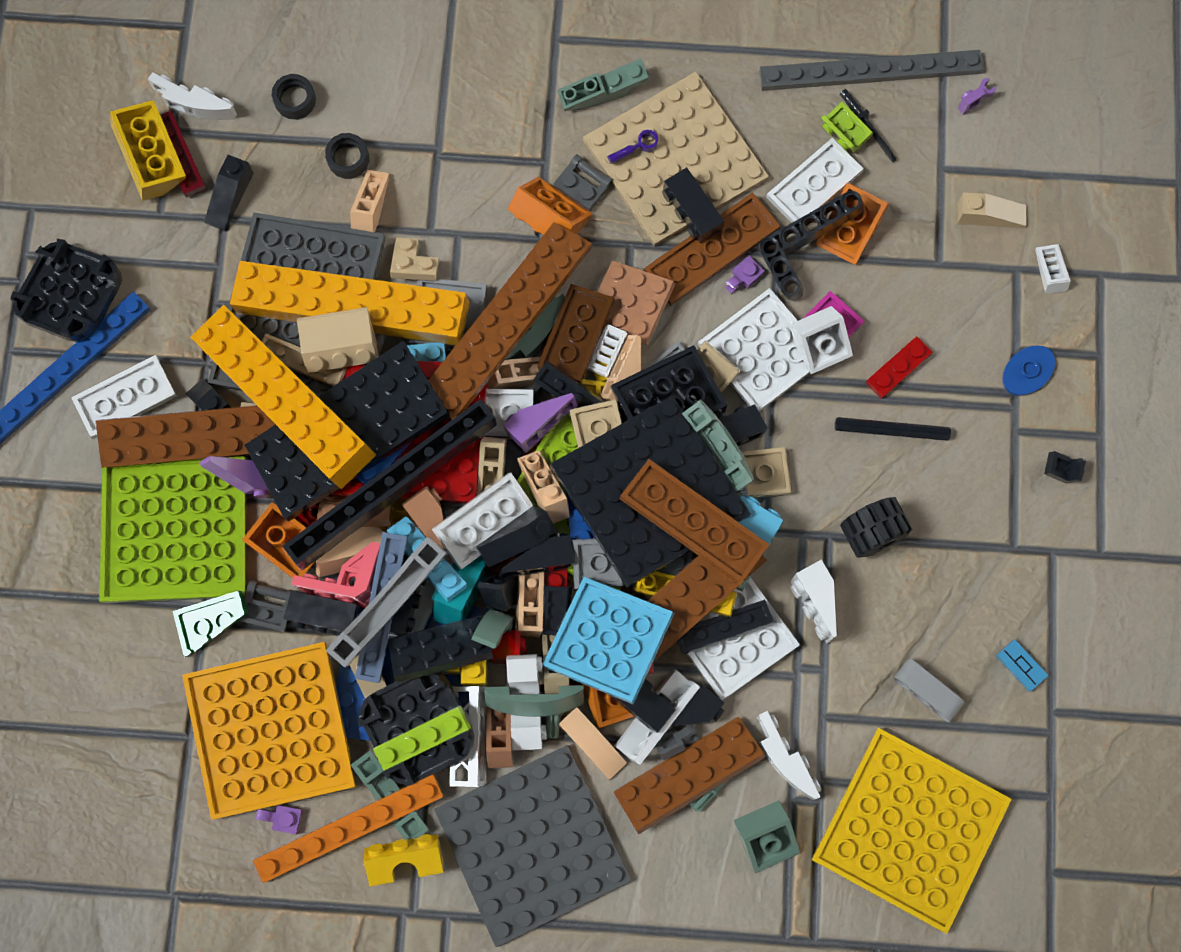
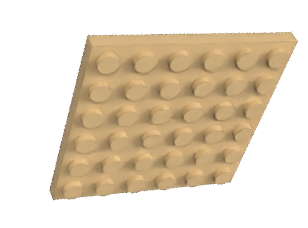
(690, 135)

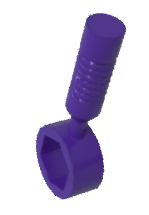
(628, 150)

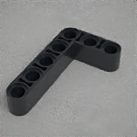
(805, 237)

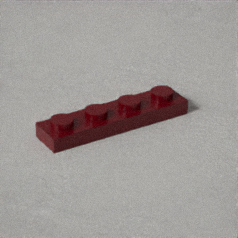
(193, 182)

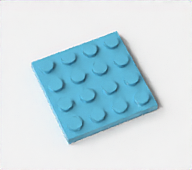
(608, 640)

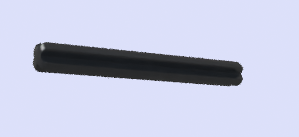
(892, 428)

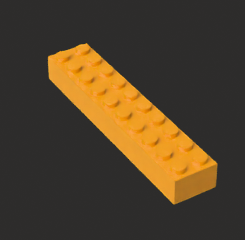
(393, 307)
(283, 397)

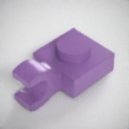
(974, 98)
(744, 273)
(284, 819)

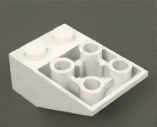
(816, 591)

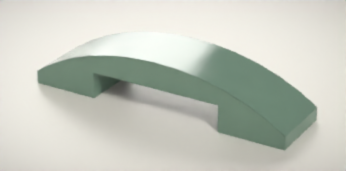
(720, 444)
(492, 628)
(534, 704)
(370, 772)

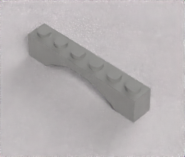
(387, 602)

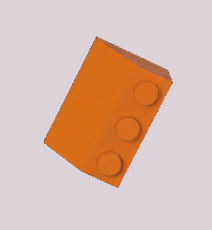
(543, 204)

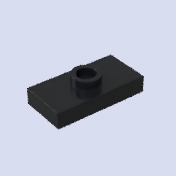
(554, 608)

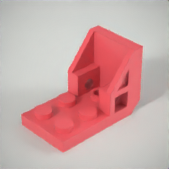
(360, 566)

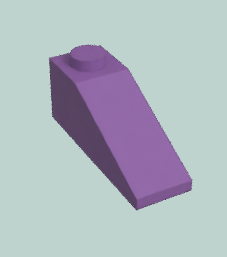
(536, 421)
(238, 473)

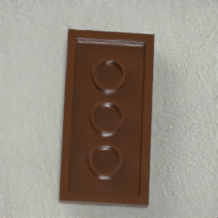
(577, 331)

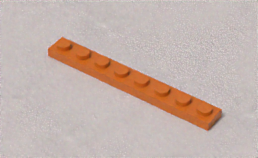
(348, 828)

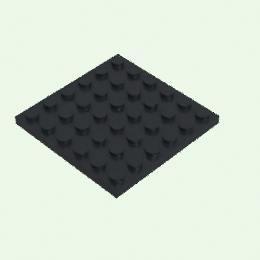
(604, 468)

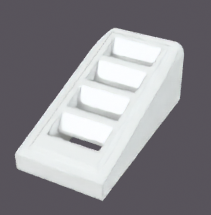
(1056, 282)
(613, 337)

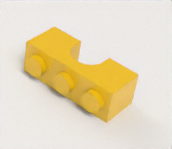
(421, 852)

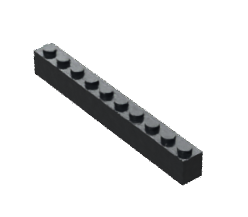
(390, 485)

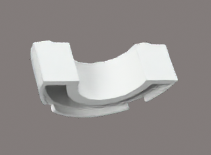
(524, 678)

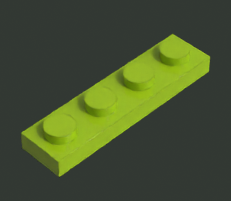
(422, 738)

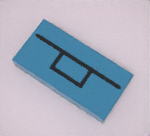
(1021, 665)

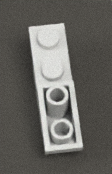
(196, 103)
(792, 767)

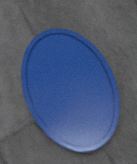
(1028, 370)

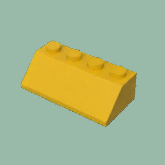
(147, 149)

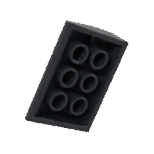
(679, 375)

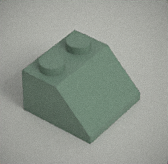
(767, 836)

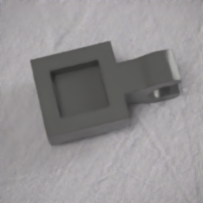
(673, 741)

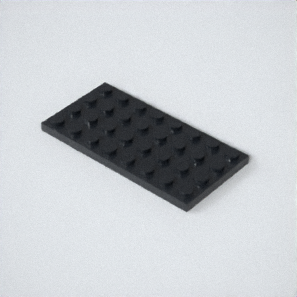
(381, 403)

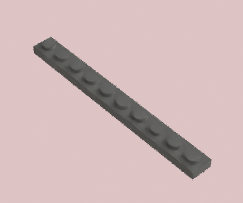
(871, 70)

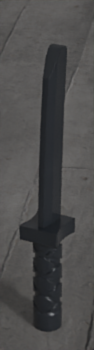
(863, 116)

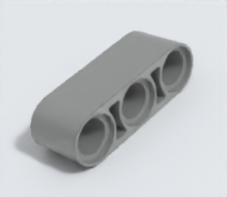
(928, 690)

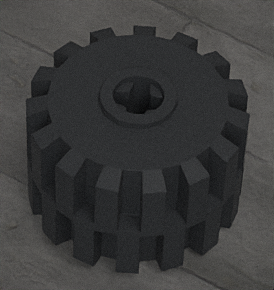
(876, 527)

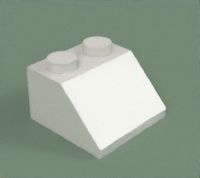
(821, 339)

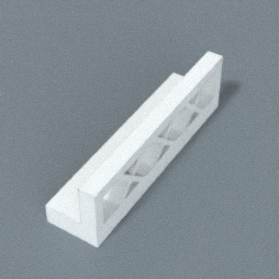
(638, 739)
(477, 756)

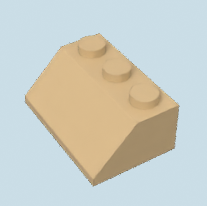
(337, 340)

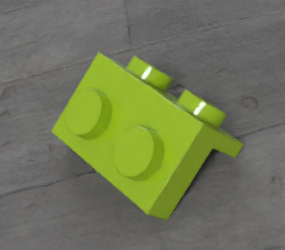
(847, 127)

